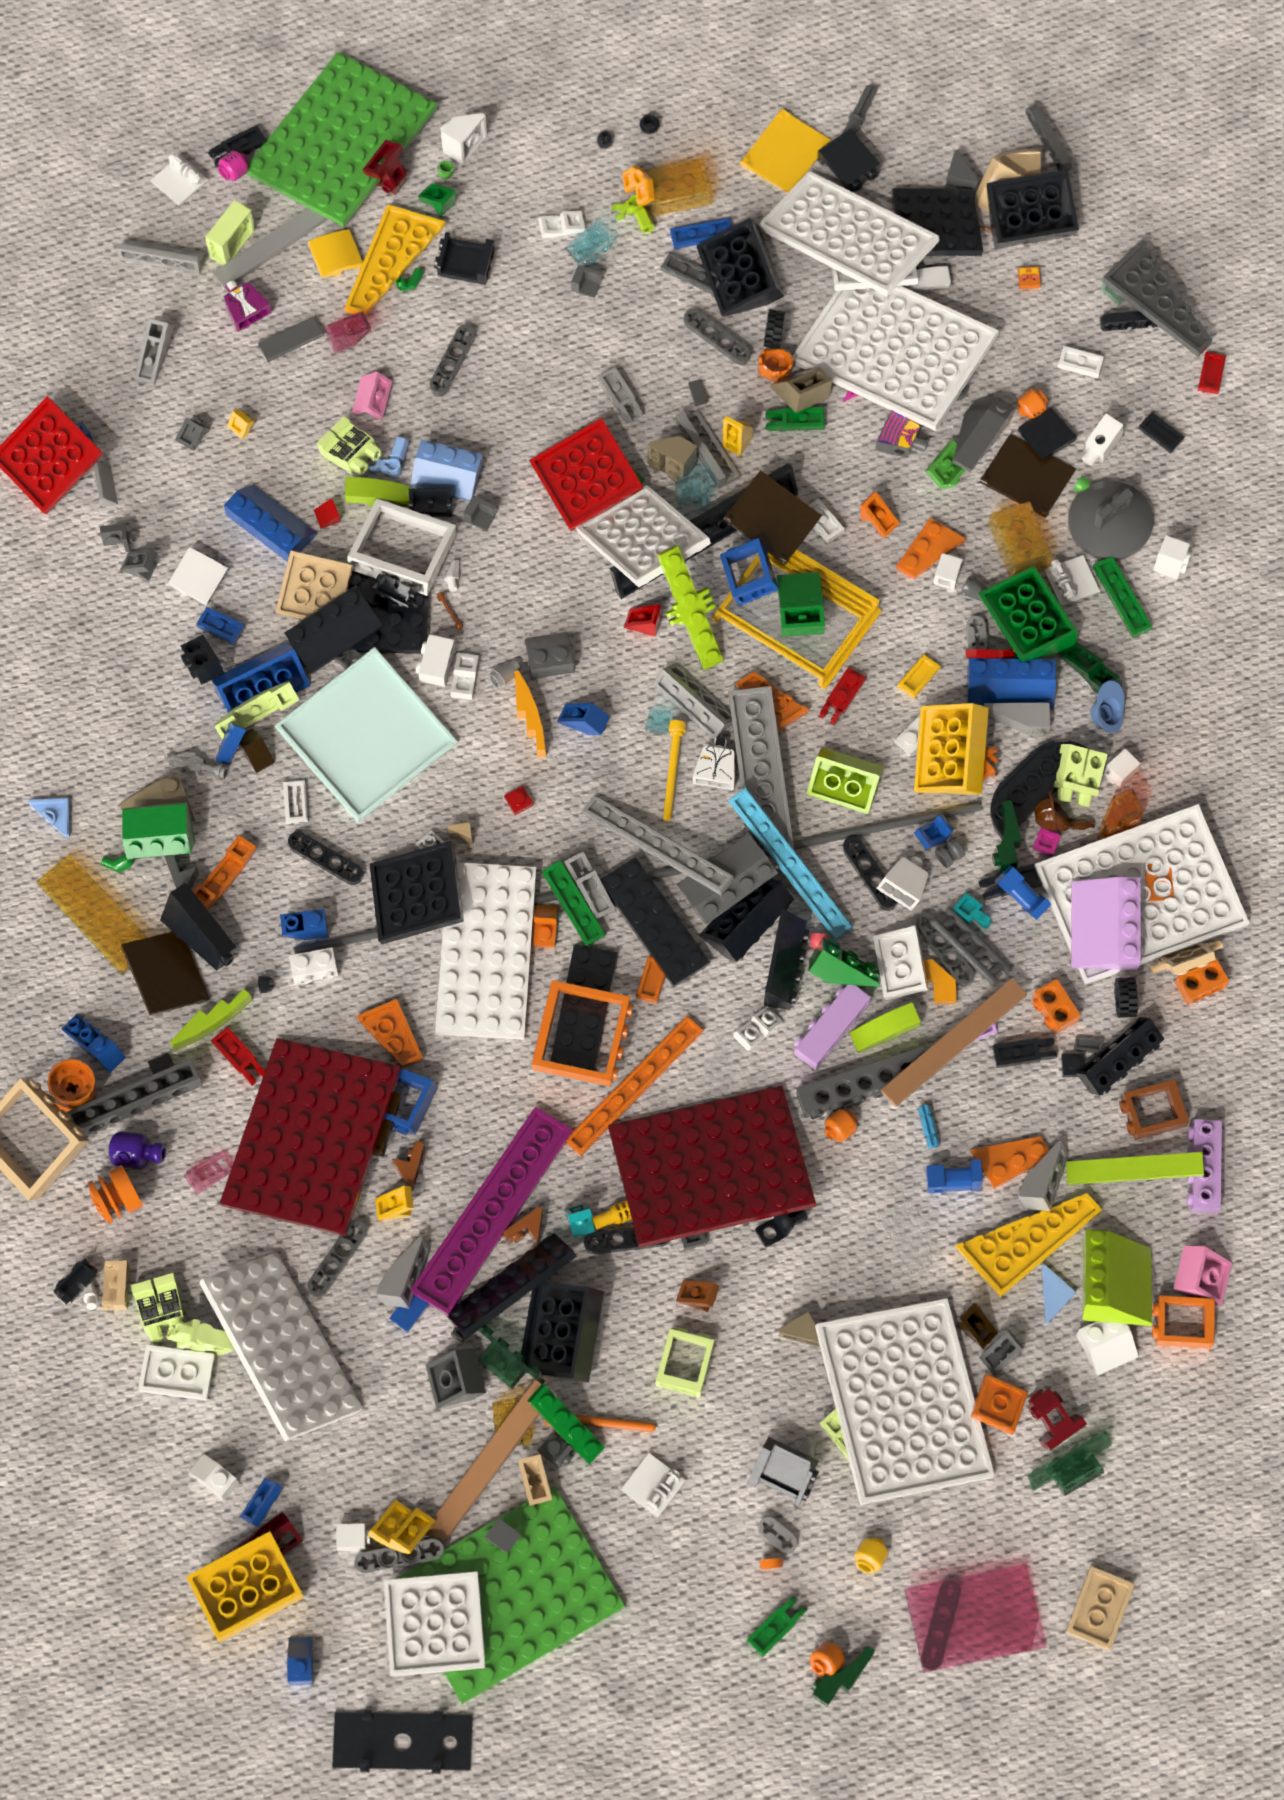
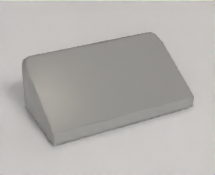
(105, 484)

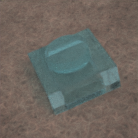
(658, 722)

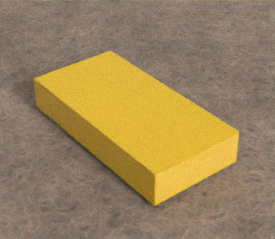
(919, 676)

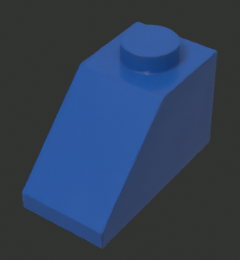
(584, 718)
(300, 1661)

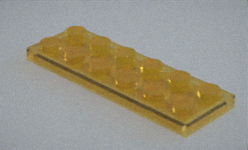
(90, 910)

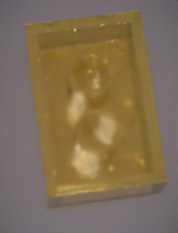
(680, 187)
(1020, 539)

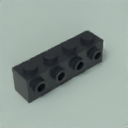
(1120, 1056)

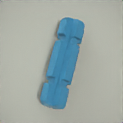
(929, 1126)

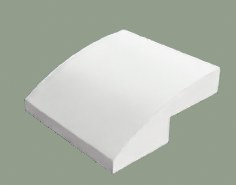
(197, 576)

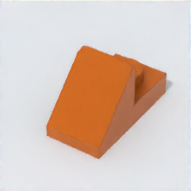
(879, 515)
(545, 926)

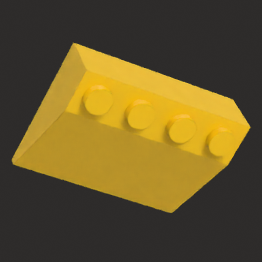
(951, 749)
(244, 1587)

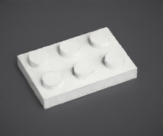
(900, 962)
(176, 1372)

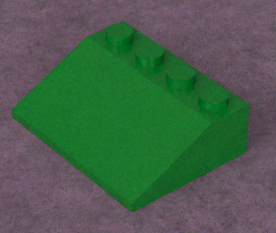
(1029, 615)

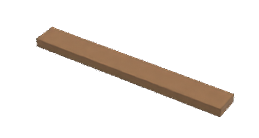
(953, 1042)
(485, 1467)

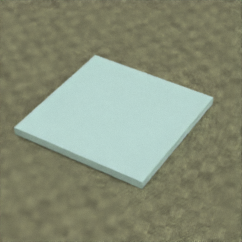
(366, 734)

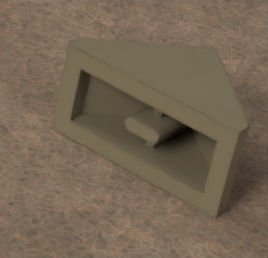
(801, 1330)

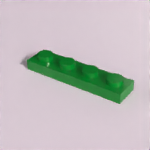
(1122, 597)
(573, 903)
(565, 1424)

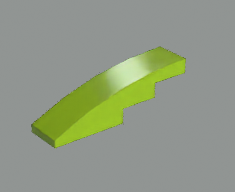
(203, 1024)

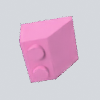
(1202, 1274)

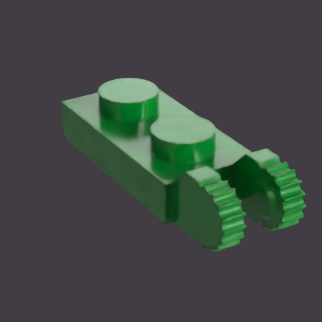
(807, 419)
(775, 1628)

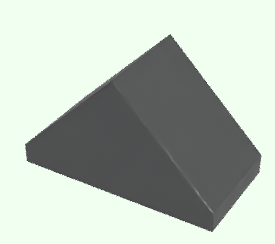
(960, 173)
(1002, 1352)

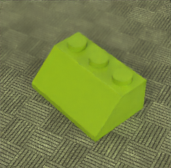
(844, 780)

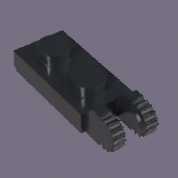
(243, 142)
(1028, 872)
(1022, 1052)

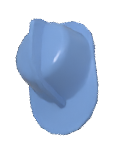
(1109, 707)

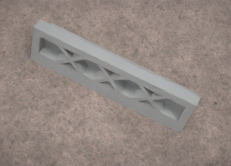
(160, 256)
(703, 452)
(692, 701)

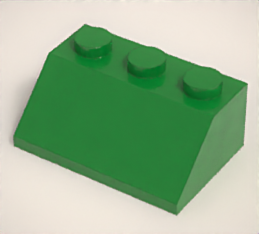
(157, 830)

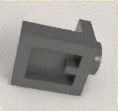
(191, 432)
(115, 535)
(556, 1451)

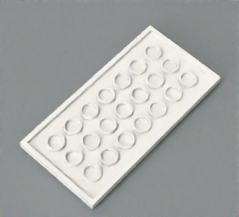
(848, 233)
(488, 954)
(281, 1346)

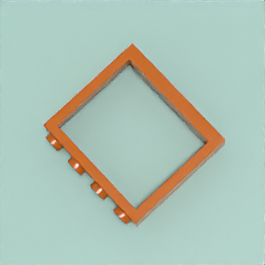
(621, 1031)

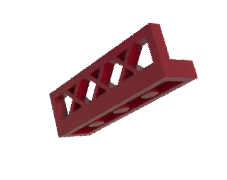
(278, 1527)

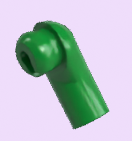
(410, 283)
(117, 865)

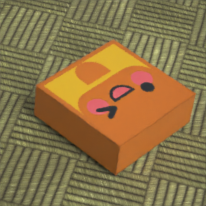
(1028, 277)

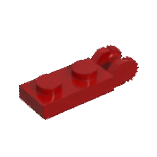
(843, 694)
(237, 1054)

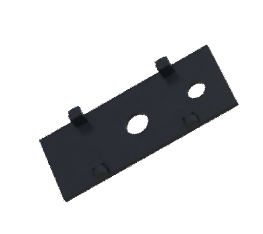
(367, 1741)

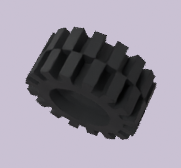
(774, 328)
(1126, 997)

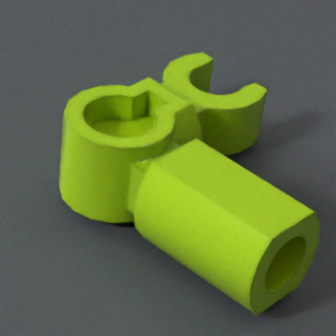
(640, 213)

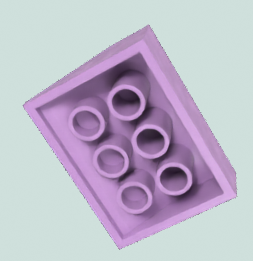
(1106, 923)

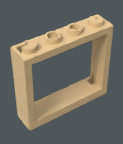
(12, 1170)

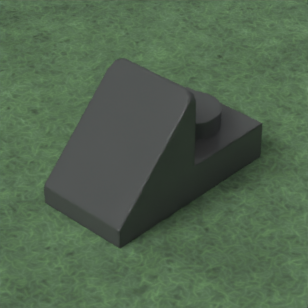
(140, 563)
(178, 874)

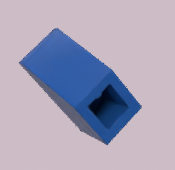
(304, 925)

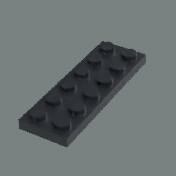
(654, 922)
(581, 1017)
(511, 1285)

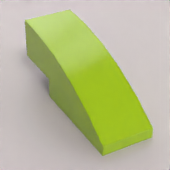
(369, 489)
(885, 1027)

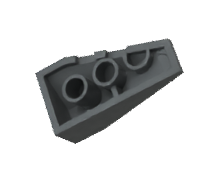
(980, 429)

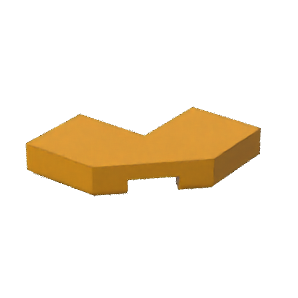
(638, 180)
(943, 983)

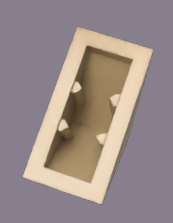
(534, 1480)

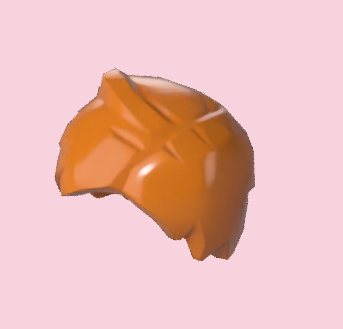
(775, 364)

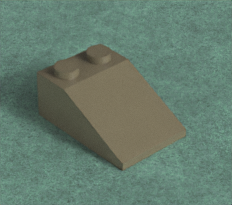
(161, 792)

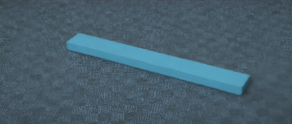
(790, 863)

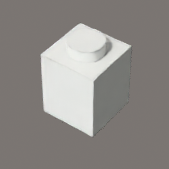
(948, 570)
(1121, 768)
(352, 1537)

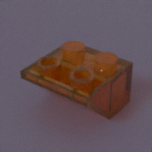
(1122, 814)

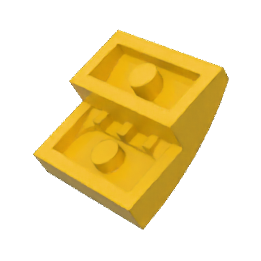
(335, 253)
(401, 1527)

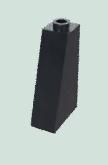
(197, 927)

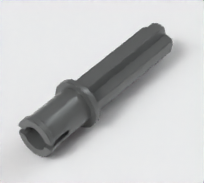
(861, 108)

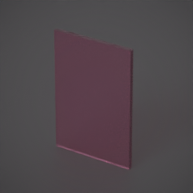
(974, 1618)

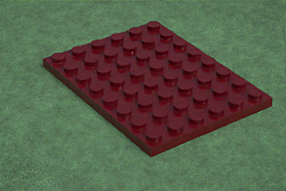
(311, 1136)
(711, 1166)

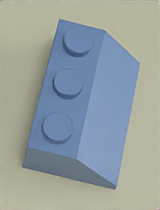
(447, 467)

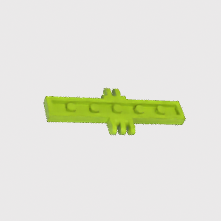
(690, 607)

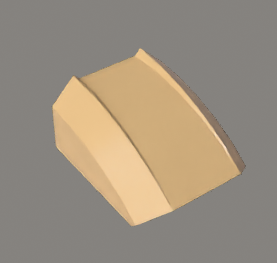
(1023, 161)
(996, 172)

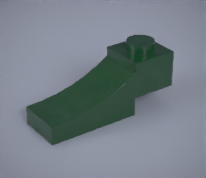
(1089, 666)
(1005, 852)
(827, 1687)

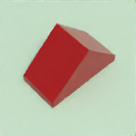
(644, 619)

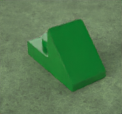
(439, 197)

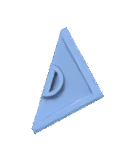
(55, 811)
(1055, 1293)

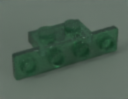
(505, 1364)
(1074, 1467)

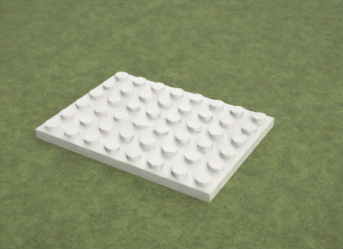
(897, 350)
(1204, 895)
(904, 1401)

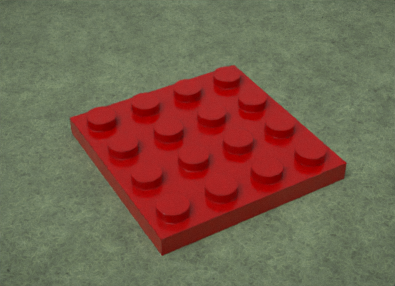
(47, 455)
(586, 474)

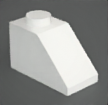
(214, 1477)

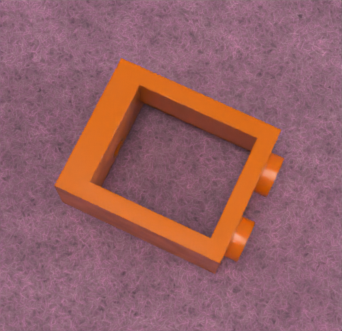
(1158, 1330)

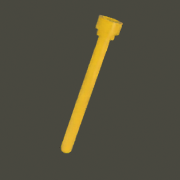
(676, 729)

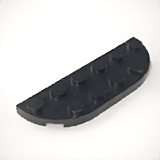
(1028, 783)

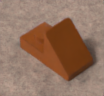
(410, 1170)
(530, 1223)
(698, 1294)

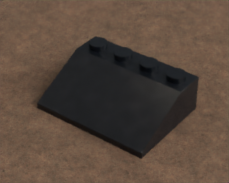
(1031, 209)
(744, 266)
(562, 1330)

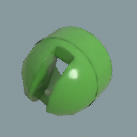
(445, 169)
(1082, 484)

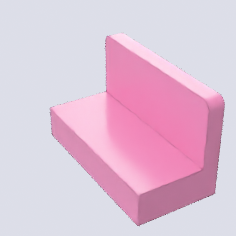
(372, 395)

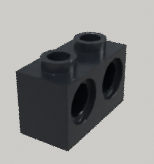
(201, 659)

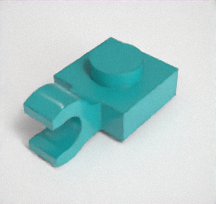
(970, 910)

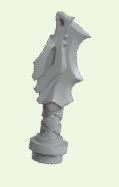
(192, 762)

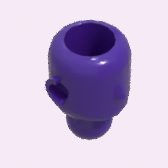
(134, 1150)

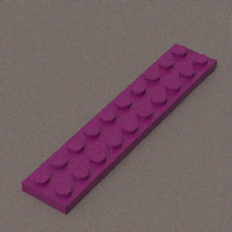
(491, 1211)

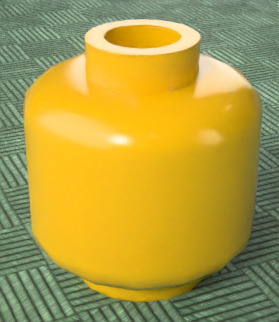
(871, 1555)

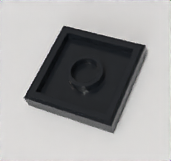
(1047, 433)

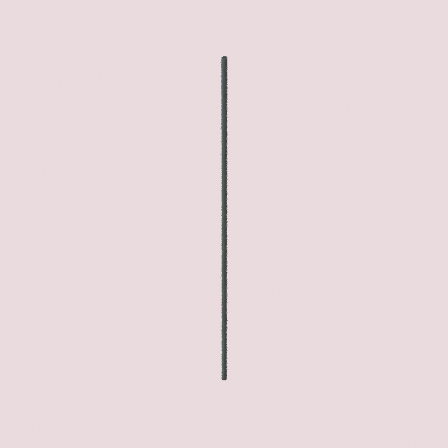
(661, 873)

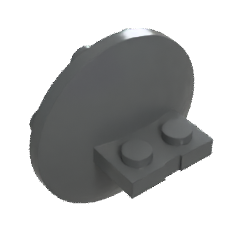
(1110, 520)

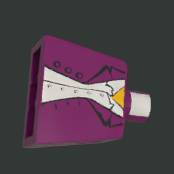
(245, 304)

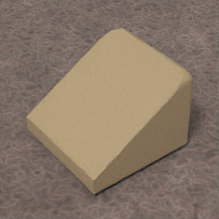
(461, 831)

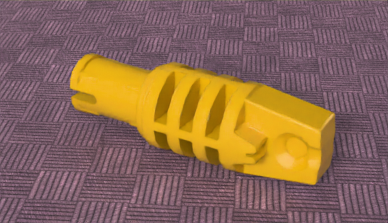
(617, 1214)

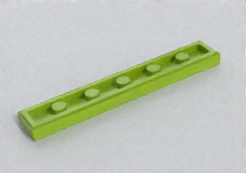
(1135, 1168)

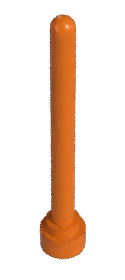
(615, 1423)

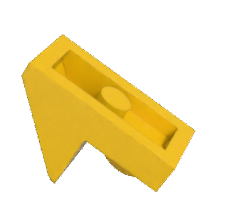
(395, 1204)

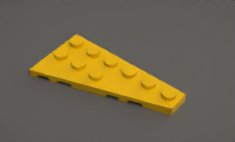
(395, 246)
(1021, 1246)

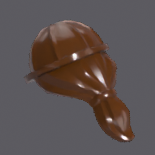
(1053, 817)

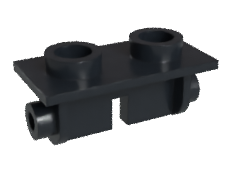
(403, 595)
(81, 1273)

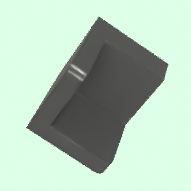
(586, 281)
(479, 513)
(503, 1536)

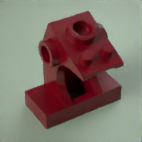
(391, 171)
(1043, 1403)

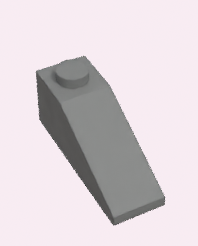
(153, 349)
(1025, 717)
(1043, 1180)
(401, 1276)

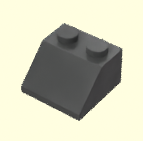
(549, 655)
(455, 1378)

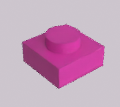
(1046, 842)

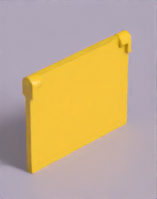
(784, 151)

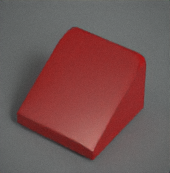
(327, 514)

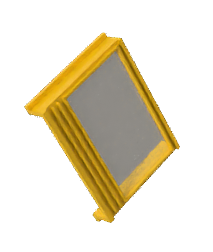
(847, 617)

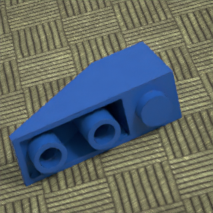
(94, 1043)

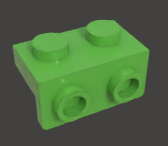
(942, 469)

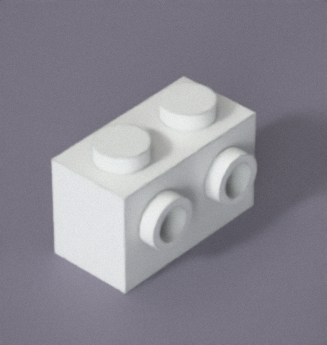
(1172, 557)
(436, 660)
(313, 966)

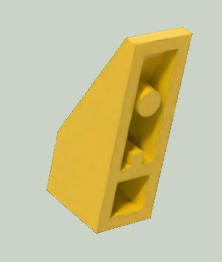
(736, 435)

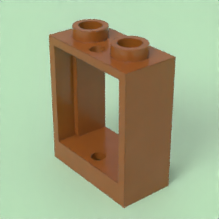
(1175, 1102)

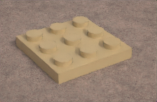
(311, 584)

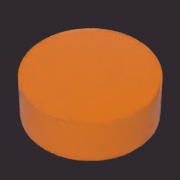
(771, 1563)

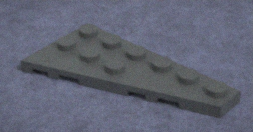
(1154, 294)

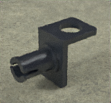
(782, 1225)

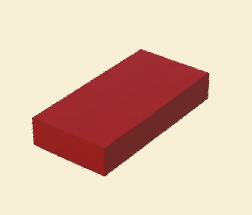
(1211, 372)
(990, 654)

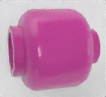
(233, 165)

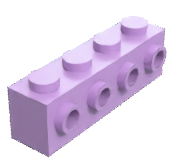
(832, 1026)
(1206, 1189)

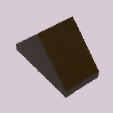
(255, 750)
(977, 1326)

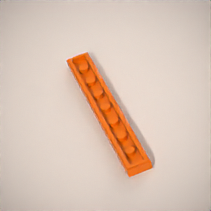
(634, 1085)

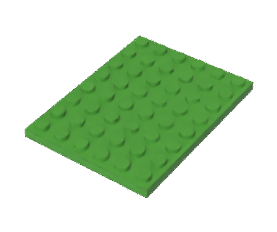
(334, 133)
(529, 1597)

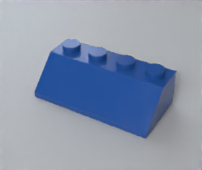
(268, 521)
(260, 674)
(1011, 681)

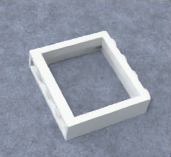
(372, 566)

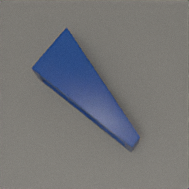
(230, 743)

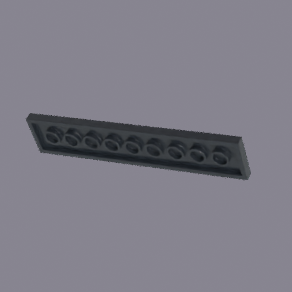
(711, 524)

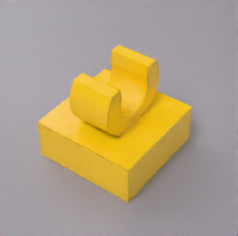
(240, 423)

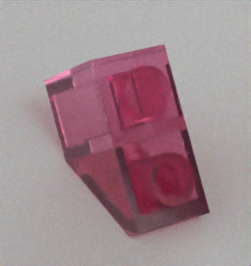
(347, 332)

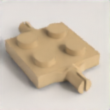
(1186, 959)

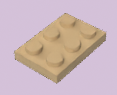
(1100, 1608)

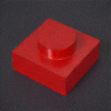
(518, 800)

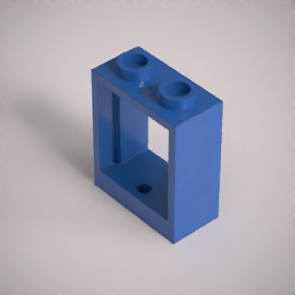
(754, 589)
(428, 1090)

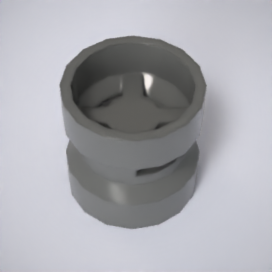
(949, 852)

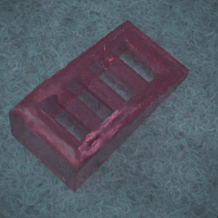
(214, 1178)

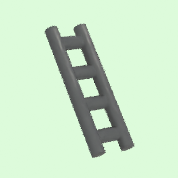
(984, 947)

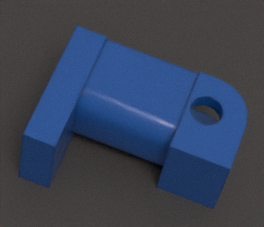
(1014, 884)
(954, 1179)

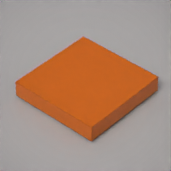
(999, 1404)

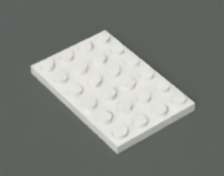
(639, 530)

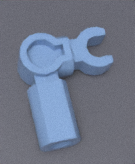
(393, 465)

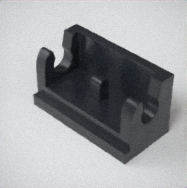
(431, 501)

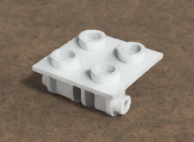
(179, 179)
(1071, 580)
(653, 1485)

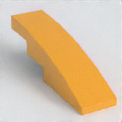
(527, 709)

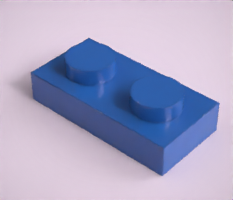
(220, 625)
(261, 1502)

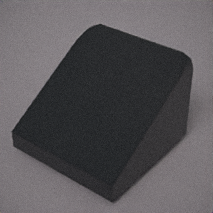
(160, 1063)

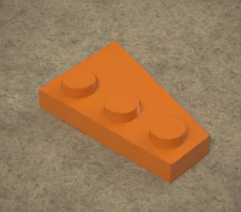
(928, 547)
(785, 707)
(392, 1031)
(1010, 1159)

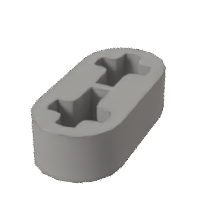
(981, 635)
(781, 1531)

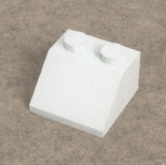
(463, 136)
(1107, 1345)

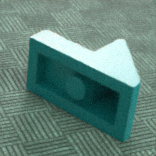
(580, 1220)

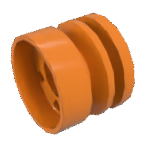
(71, 1075)
(114, 1194)

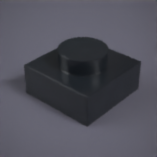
(1071, 1064)

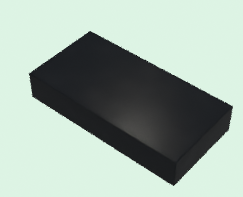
(1161, 432)

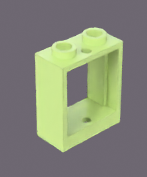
(230, 232)
(679, 1384)

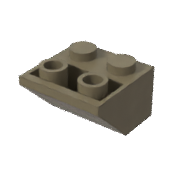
(804, 388)
(672, 456)

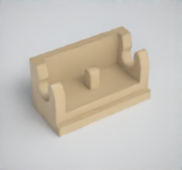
(115, 1285)

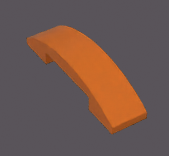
(225, 872)

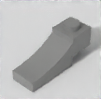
(589, 885)

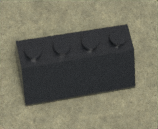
(333, 629)
(747, 920)
(785, 961)

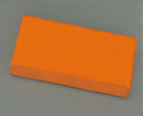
(650, 982)

